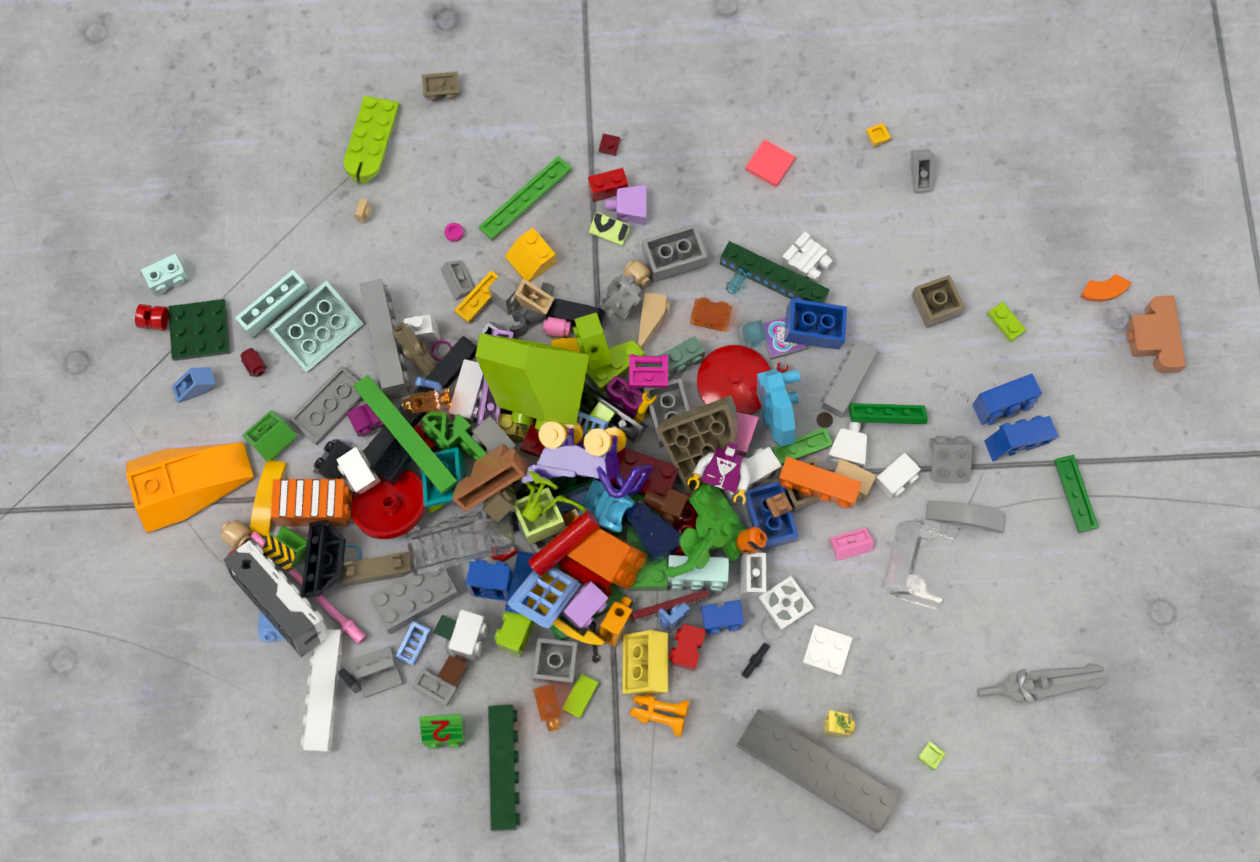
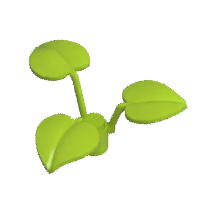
(534, 507)

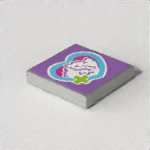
(775, 340)

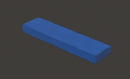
(521, 572)

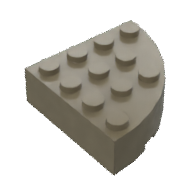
(697, 433)

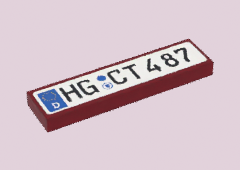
(667, 606)

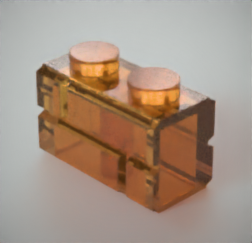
(711, 314)

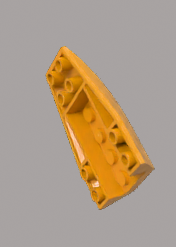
(184, 481)

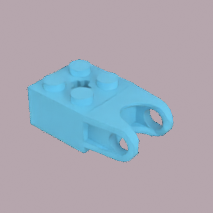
(606, 509)

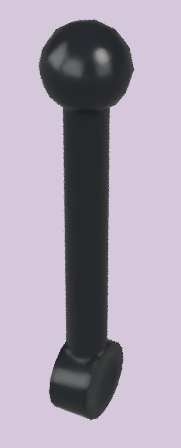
(595, 658)

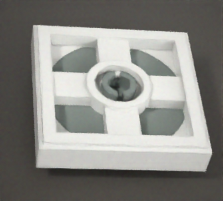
(786, 603)

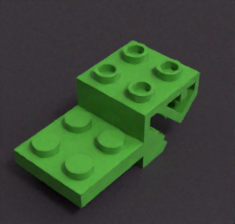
(438, 428)

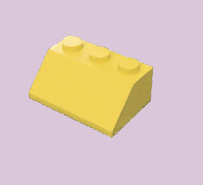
(645, 663)

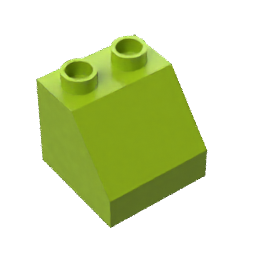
(533, 379)

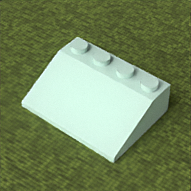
(315, 326)

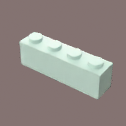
(272, 304)

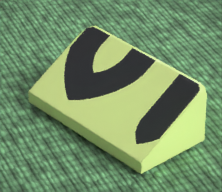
(609, 229)

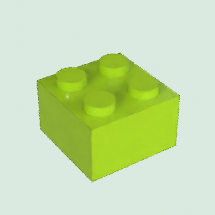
(514, 633)

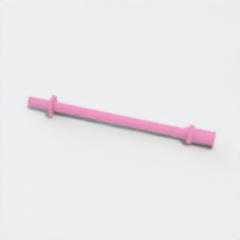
(347, 626)

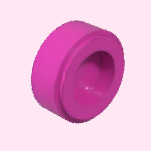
(453, 232)

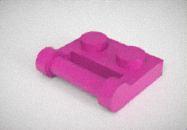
(648, 376)

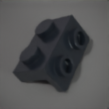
(391, 461)
(327, 464)

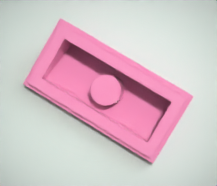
(852, 543)

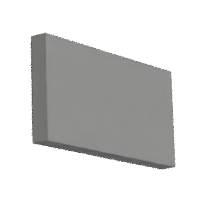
(327, 406)

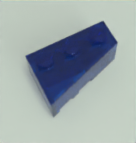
(652, 531)

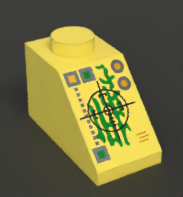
(513, 430)
(838, 724)

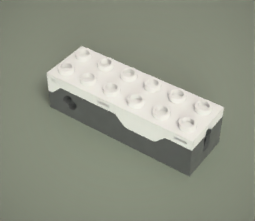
(276, 598)

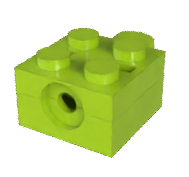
(592, 341)

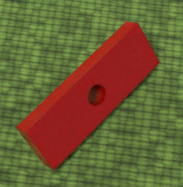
(585, 575)

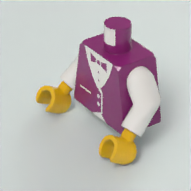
(723, 470)

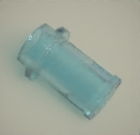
(734, 284)

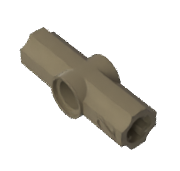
(414, 348)

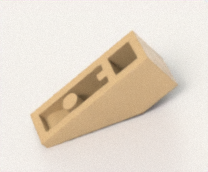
(652, 316)

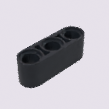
(572, 310)

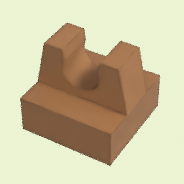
(778, 505)

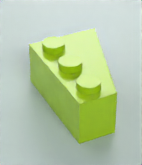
(619, 355)

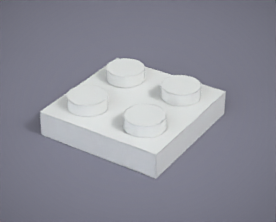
(827, 650)

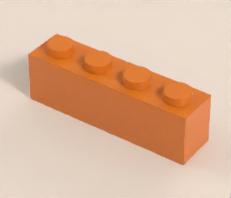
(820, 483)

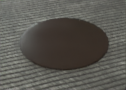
(824, 420)

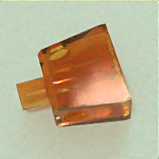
(427, 401)
(547, 696)

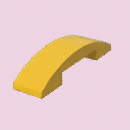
(261, 513)
(590, 637)

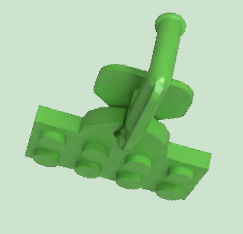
(716, 528)

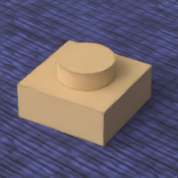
(363, 211)

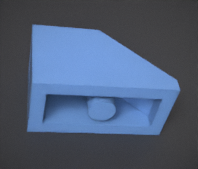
(193, 383)

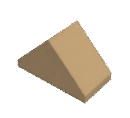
(532, 297)

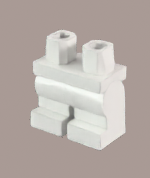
(806, 257)

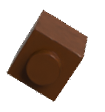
(453, 670)

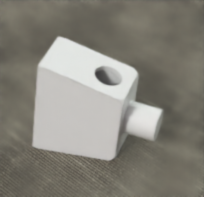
(424, 327)
(849, 446)

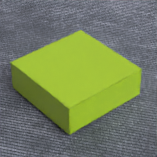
(931, 755)

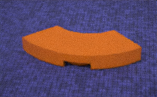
(1105, 290)

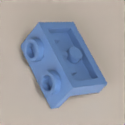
(677, 615)

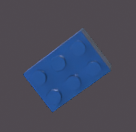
(815, 324)
(1007, 399)
(778, 530)
(489, 580)

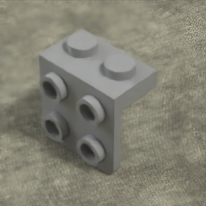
(951, 459)

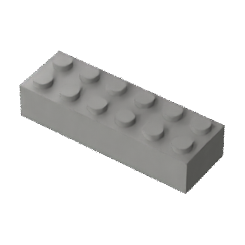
(386, 347)

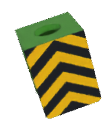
(286, 549)

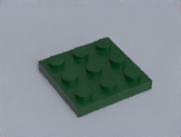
(199, 329)

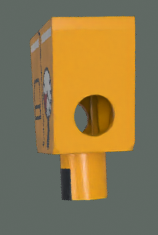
(616, 621)

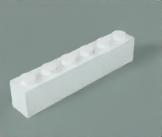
(322, 694)

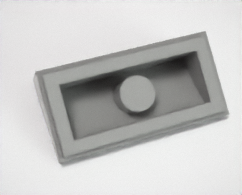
(457, 279)

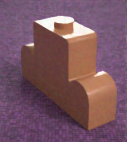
(1158, 335)
(489, 476)

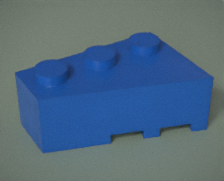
(1021, 436)

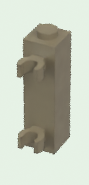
(376, 569)

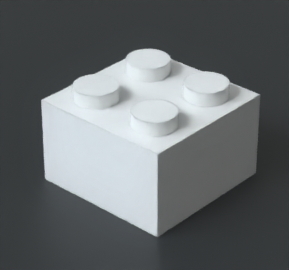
(468, 635)

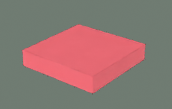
(770, 163)

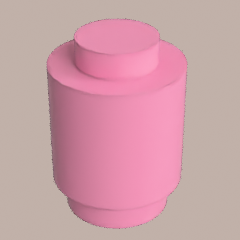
(557, 327)

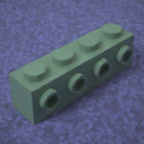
(681, 357)

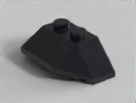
(323, 559)

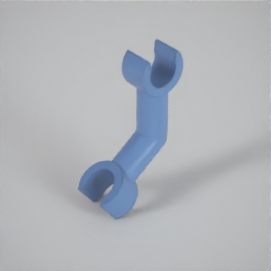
(427, 383)

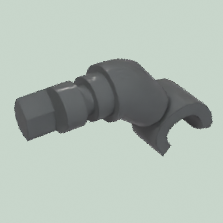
(530, 316)

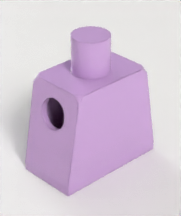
(630, 204)

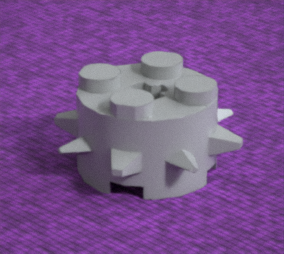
(621, 296)

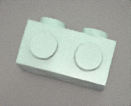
(165, 274)

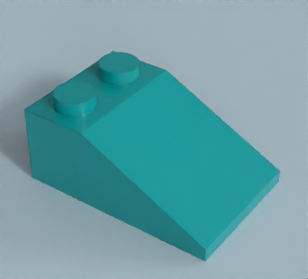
(456, 465)

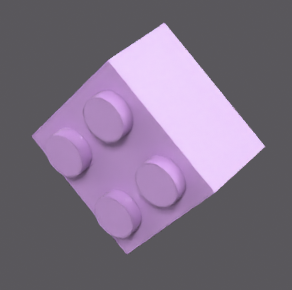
(584, 605)

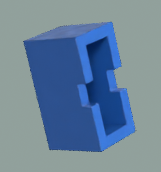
(721, 618)

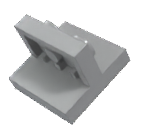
(377, 672)

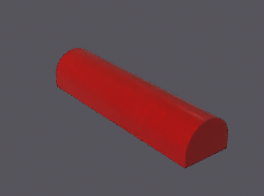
(564, 543)

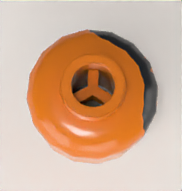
(751, 540)

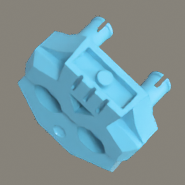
(777, 404)

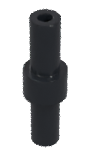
(755, 660)

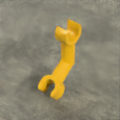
(644, 405)

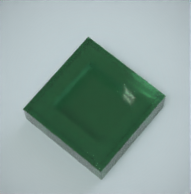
(445, 627)

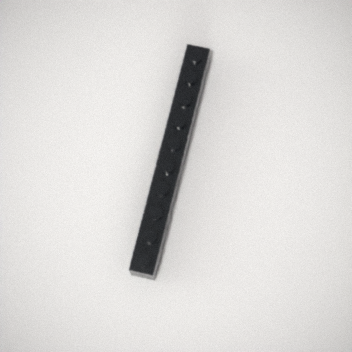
(622, 419)

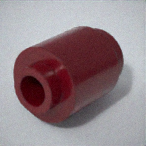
(253, 362)

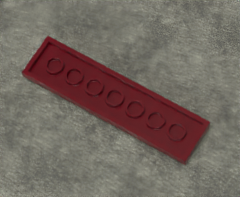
(659, 480)

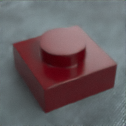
(609, 144)

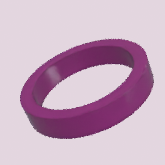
(435, 344)

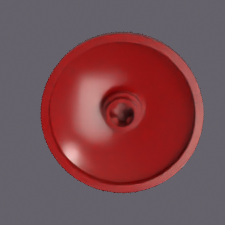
(732, 372)
(388, 508)

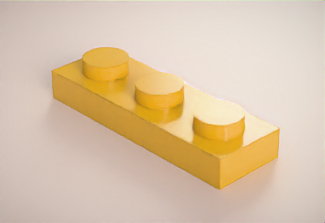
(476, 299)

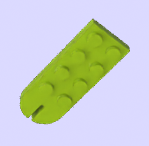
(370, 138)

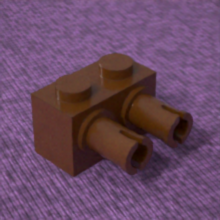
(669, 507)

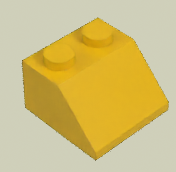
(531, 255)

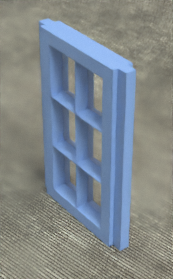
(554, 609)

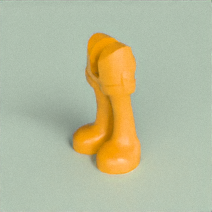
(645, 716)

